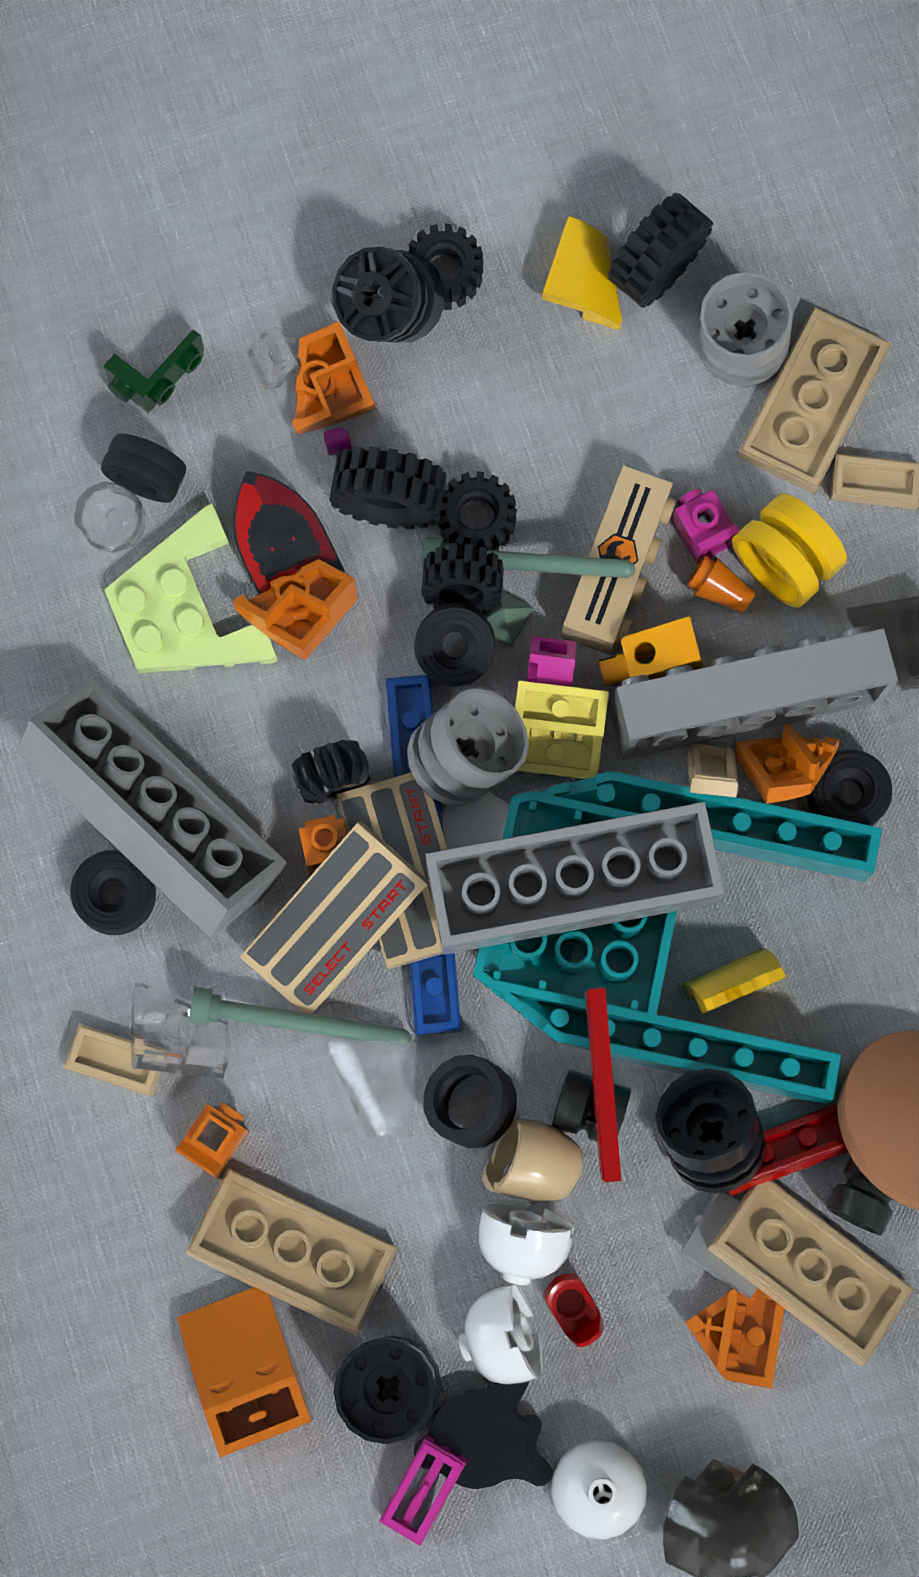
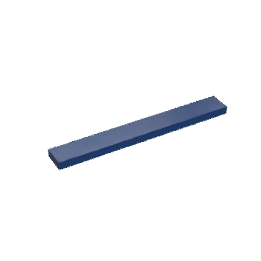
(435, 977)

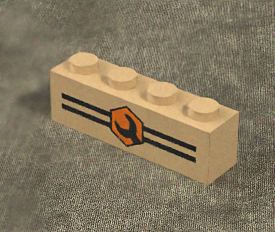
(626, 533)

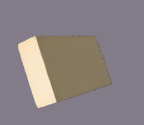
(875, 481)
(712, 770)
(108, 1060)

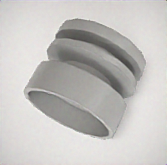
(743, 307)
(467, 747)

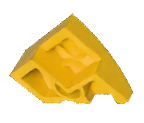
(581, 275)
(734, 980)

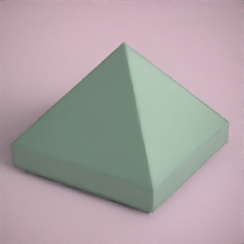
(508, 618)

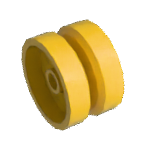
(789, 550)

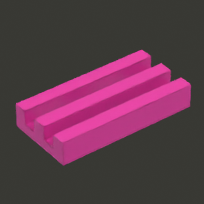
(442, 1455)

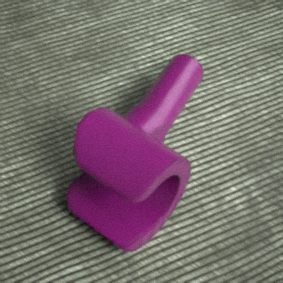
(337, 441)

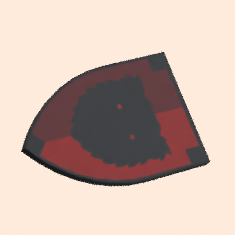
(277, 531)

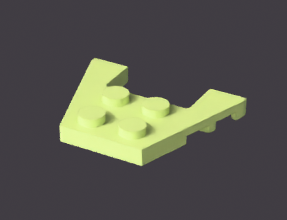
(165, 613)

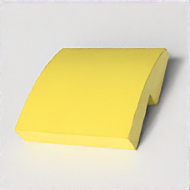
(562, 728)

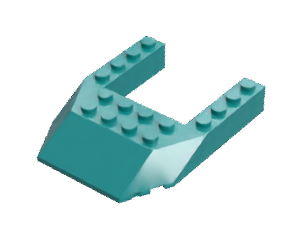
(551, 973)

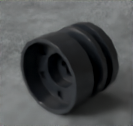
(410, 293)
(711, 1130)
(360, 1388)

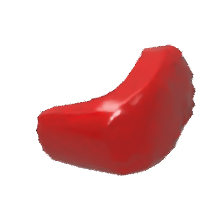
(574, 1309)

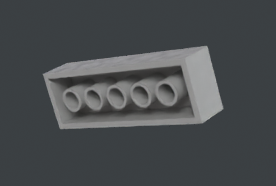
(752, 692)
(151, 806)
(574, 878)

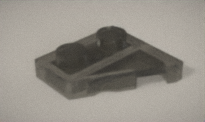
(901, 628)

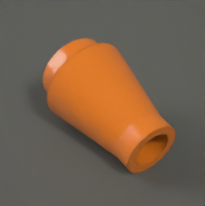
(718, 584)

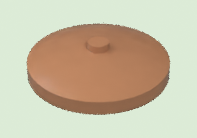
(882, 1115)

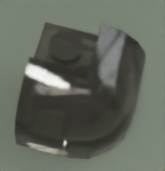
(729, 1523)

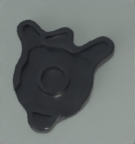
(492, 1437)

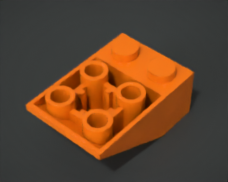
(244, 1370)

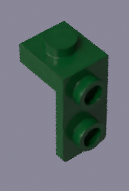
(129, 384)

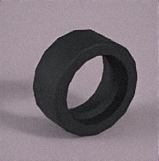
(440, 1089)

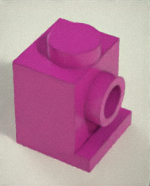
(701, 537)
(551, 661)

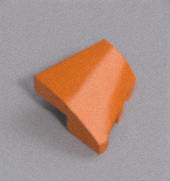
(328, 381)
(301, 607)

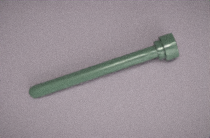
(548, 563)
(209, 1007)

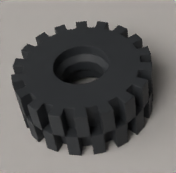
(660, 249)
(387, 488)

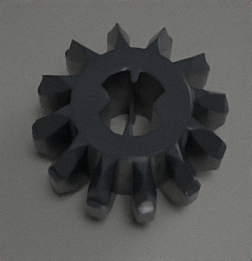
(330, 771)

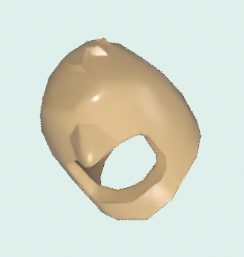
(542, 1166)

